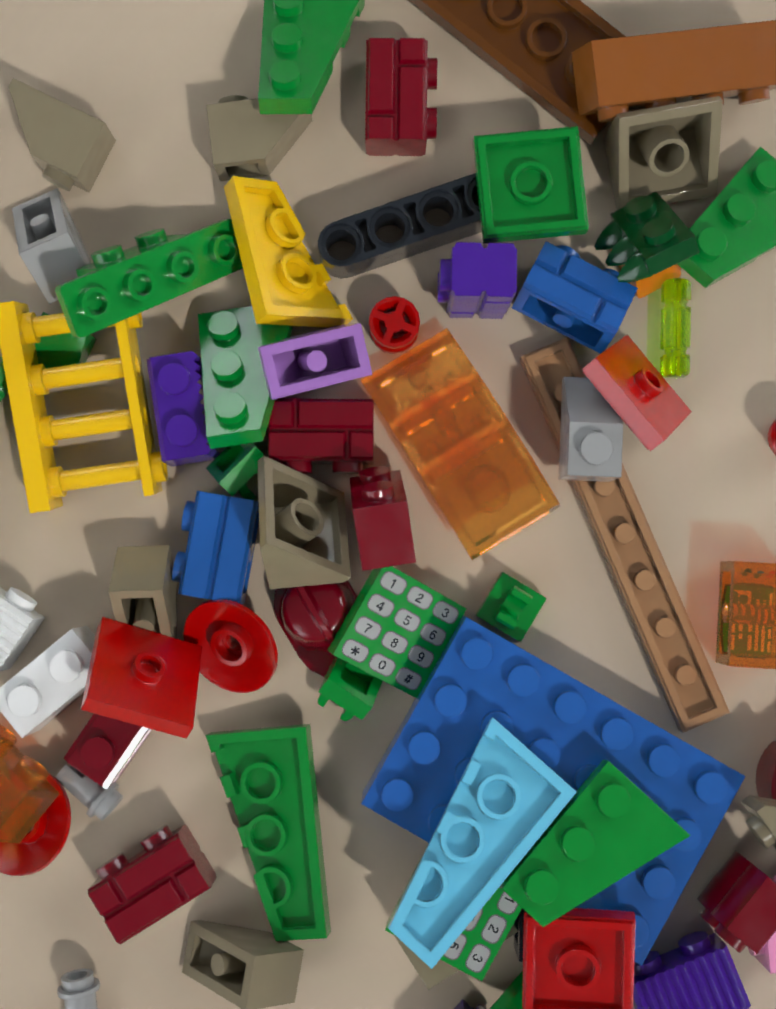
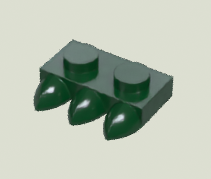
(646, 238)

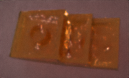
(460, 443)

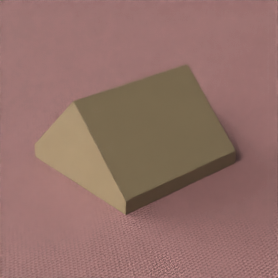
(665, 151)
(300, 528)

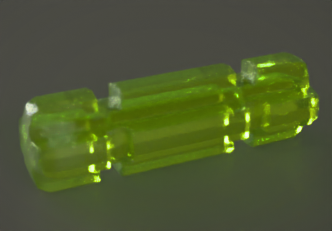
(675, 328)

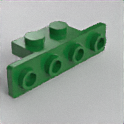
(146, 275)

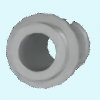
(95, 797)
(79, 989)

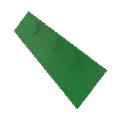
(276, 804)

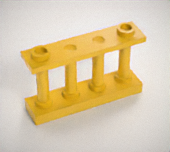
(39, 433)

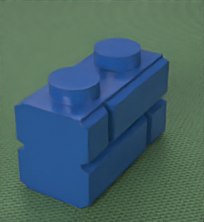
(574, 297)
(217, 547)

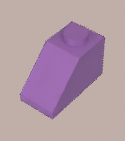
(315, 360)

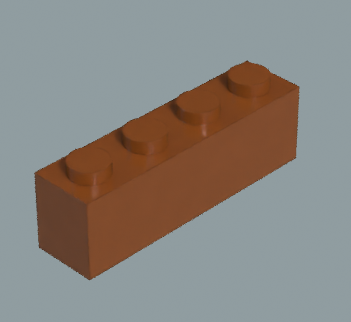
(675, 68)

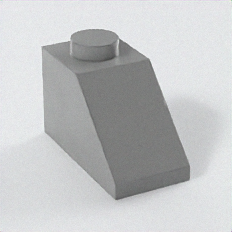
(49, 242)
(588, 434)

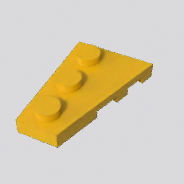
(276, 265)

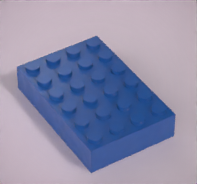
(571, 733)

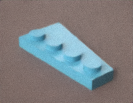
(482, 836)

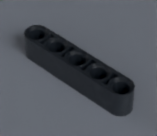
(407, 215)

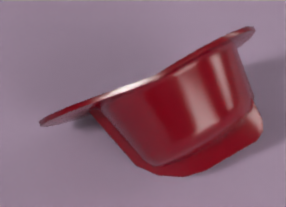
(312, 619)

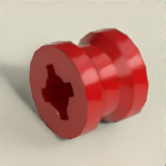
(396, 315)

